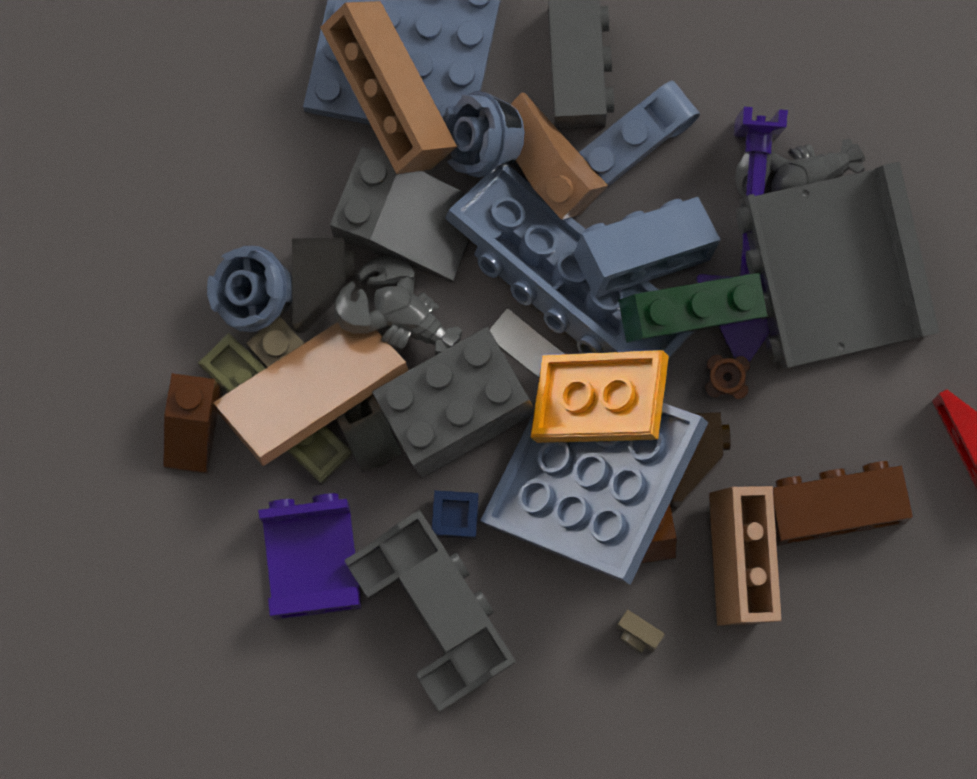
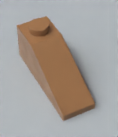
(554, 164)

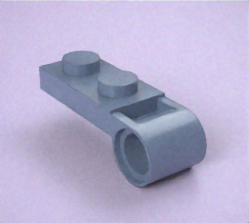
(640, 132)

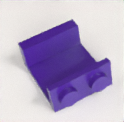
(308, 555)

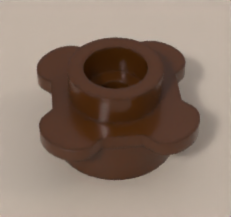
(720, 366)

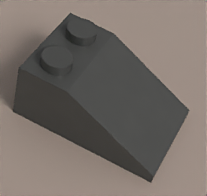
(400, 216)

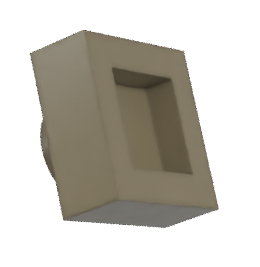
(274, 342)
(638, 633)

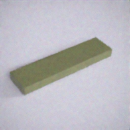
(233, 365)

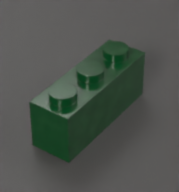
(692, 307)

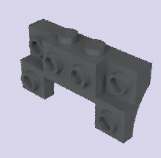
(443, 600)

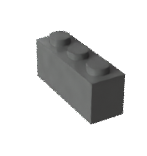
(579, 63)

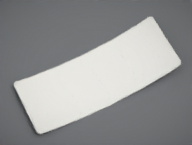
(522, 341)

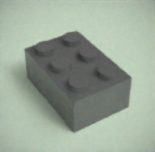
(454, 402)

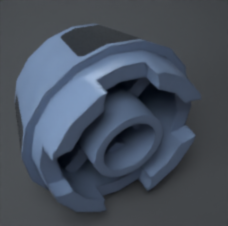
(486, 133)
(250, 288)

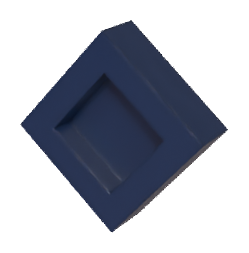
(455, 514)

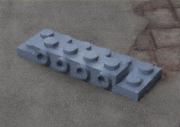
(535, 256)

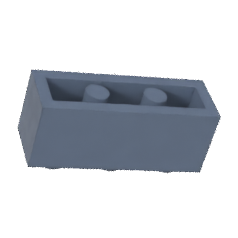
(646, 246)

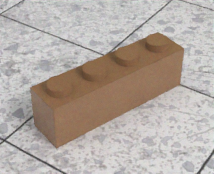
(388, 86)

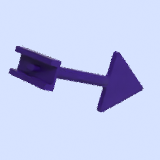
(747, 337)

